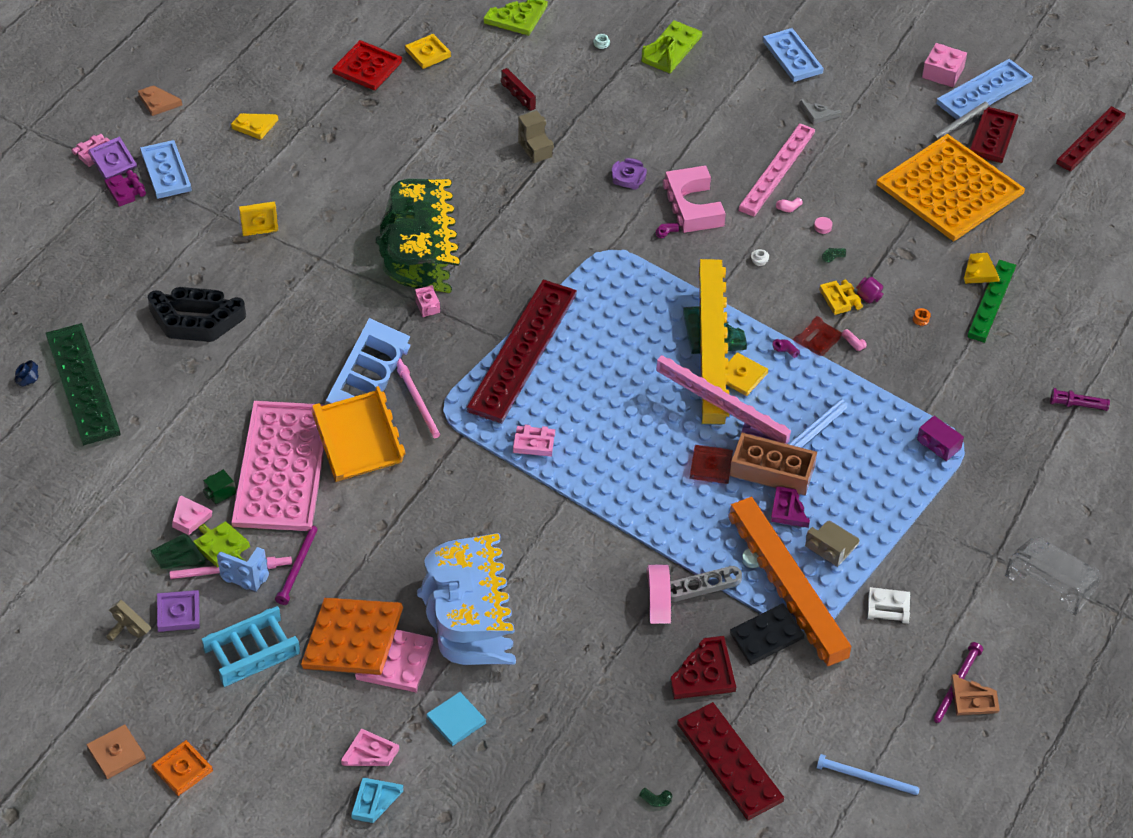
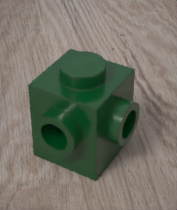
(219, 487)

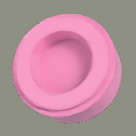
(823, 225)

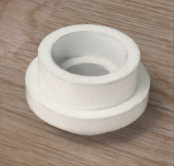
(760, 257)

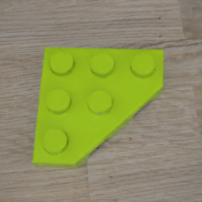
(517, 16)

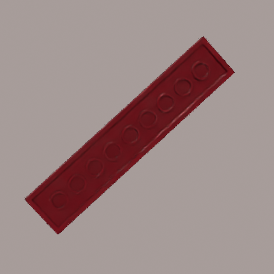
(521, 351)

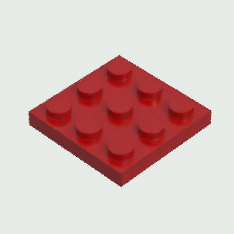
(367, 65)

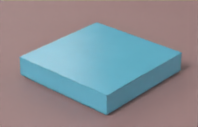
(456, 718)

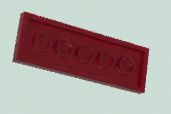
(730, 761)

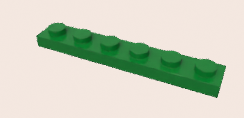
(991, 302)

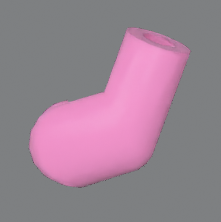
(788, 206)
(857, 344)

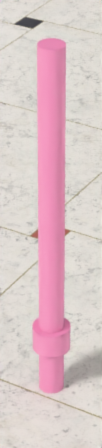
(404, 373)
(272, 562)

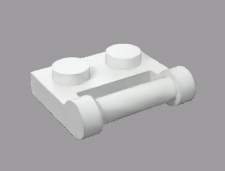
(890, 601)

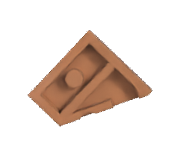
(158, 100)
(973, 698)

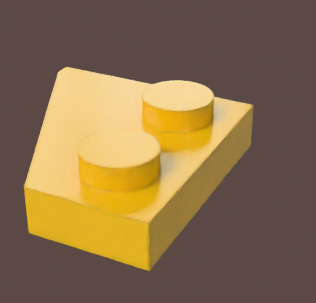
(254, 124)
(980, 269)

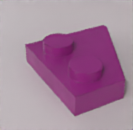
(788, 508)

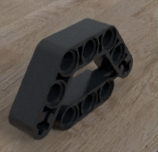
(222, 313)

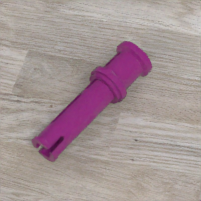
(1069, 399)

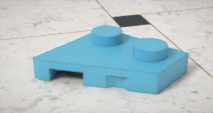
(374, 799)

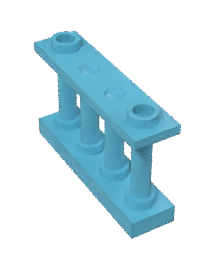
(251, 663)

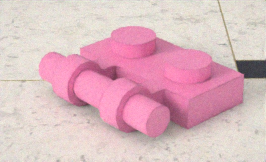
(83, 148)
(534, 440)

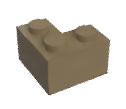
(533, 136)

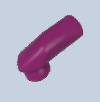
(664, 229)
(785, 346)

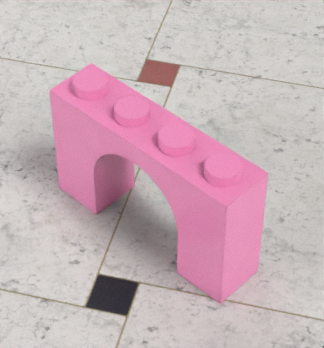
(689, 215)

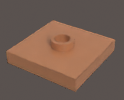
(116, 751)

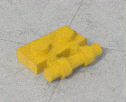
(837, 300)

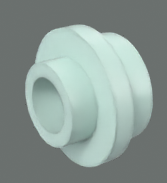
(601, 41)

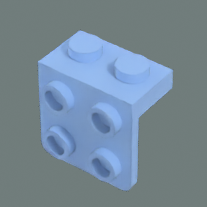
(246, 574)

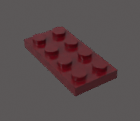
(994, 134)

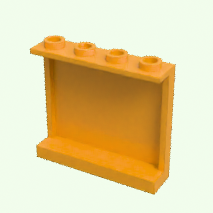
(358, 434)

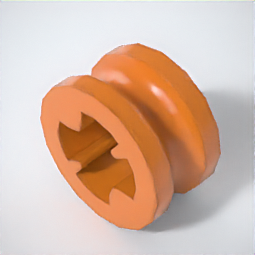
(921, 312)

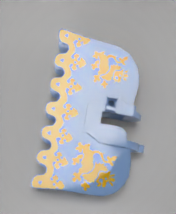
(466, 602)

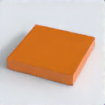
(182, 767)

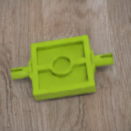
(221, 539)

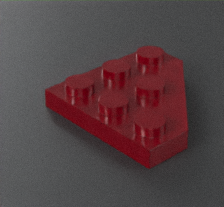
(705, 671)

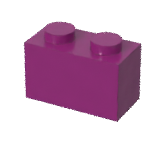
(940, 438)

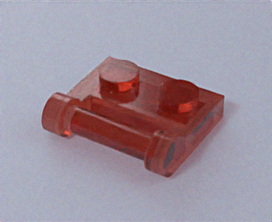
(822, 340)

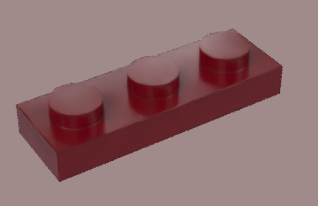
(518, 89)

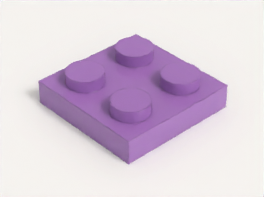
(112, 158)
(178, 611)

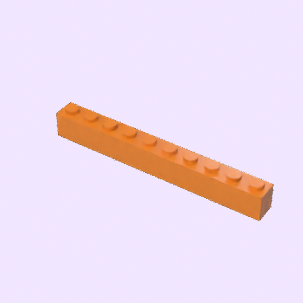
(790, 582)

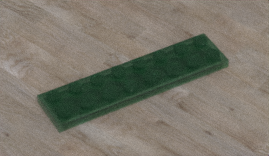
(82, 384)

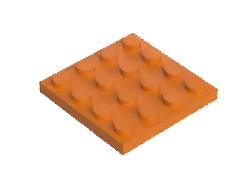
(352, 636)

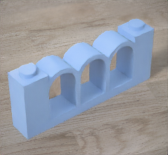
(379, 338)

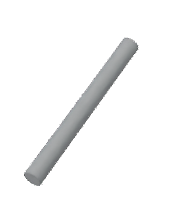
(961, 120)

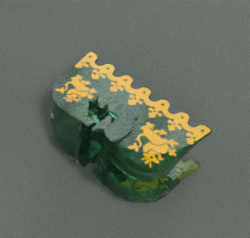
(417, 234)

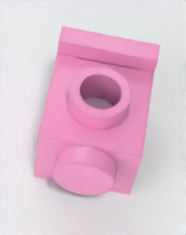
(427, 301)

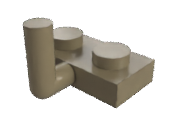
(128, 618)

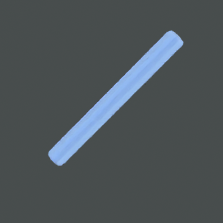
(819, 424)

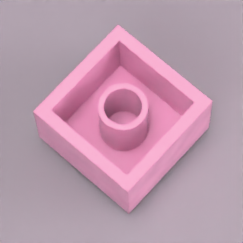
(944, 65)

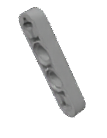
(704, 586)

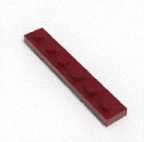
(1090, 138)

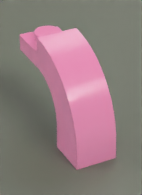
(659, 594)

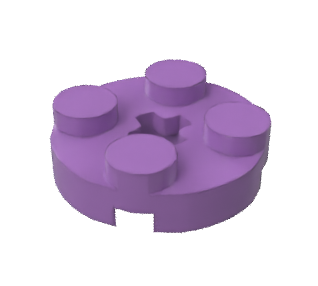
(633, 180)

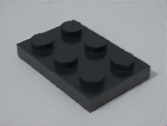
(766, 634)

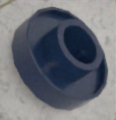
(26, 373)

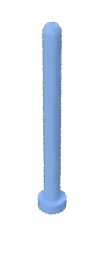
(866, 775)

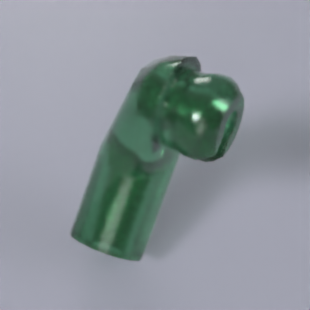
(831, 253)
(660, 800)

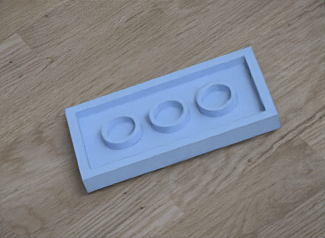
(793, 54)
(165, 169)

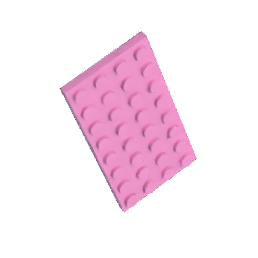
(279, 468)

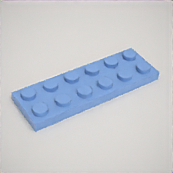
(986, 87)

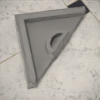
(818, 113)

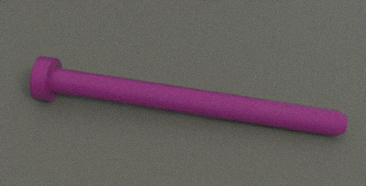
(283, 596)
(975, 649)

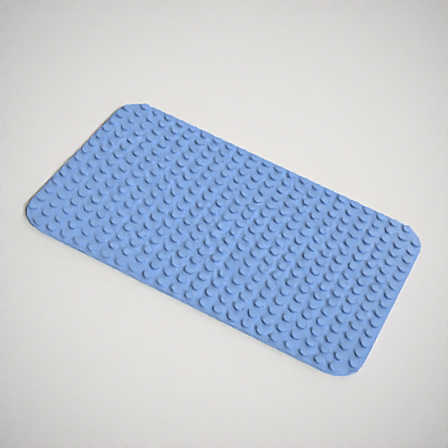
(633, 432)

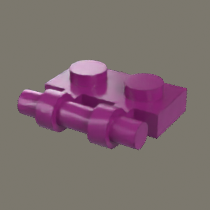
(120, 188)

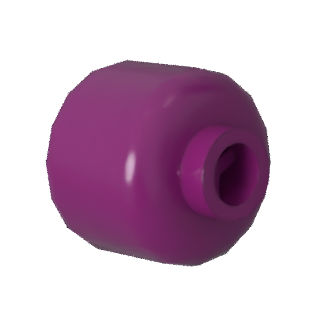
(870, 290)

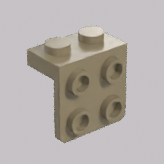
(831, 542)

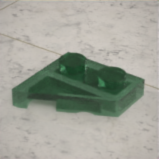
(178, 553)

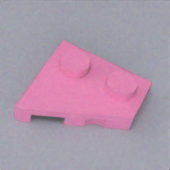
(189, 515)

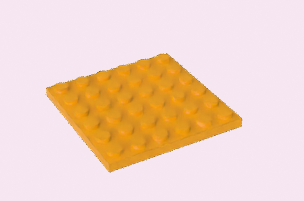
(950, 187)

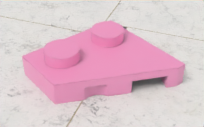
(370, 751)

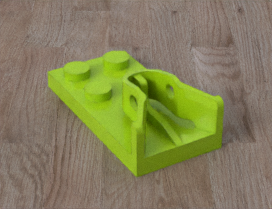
(670, 46)

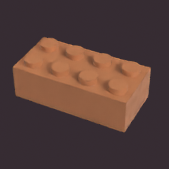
(773, 463)

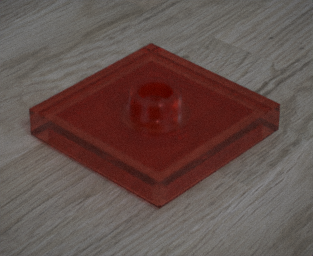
(711, 464)

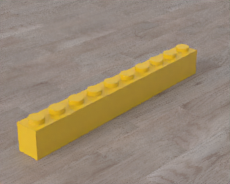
(713, 334)

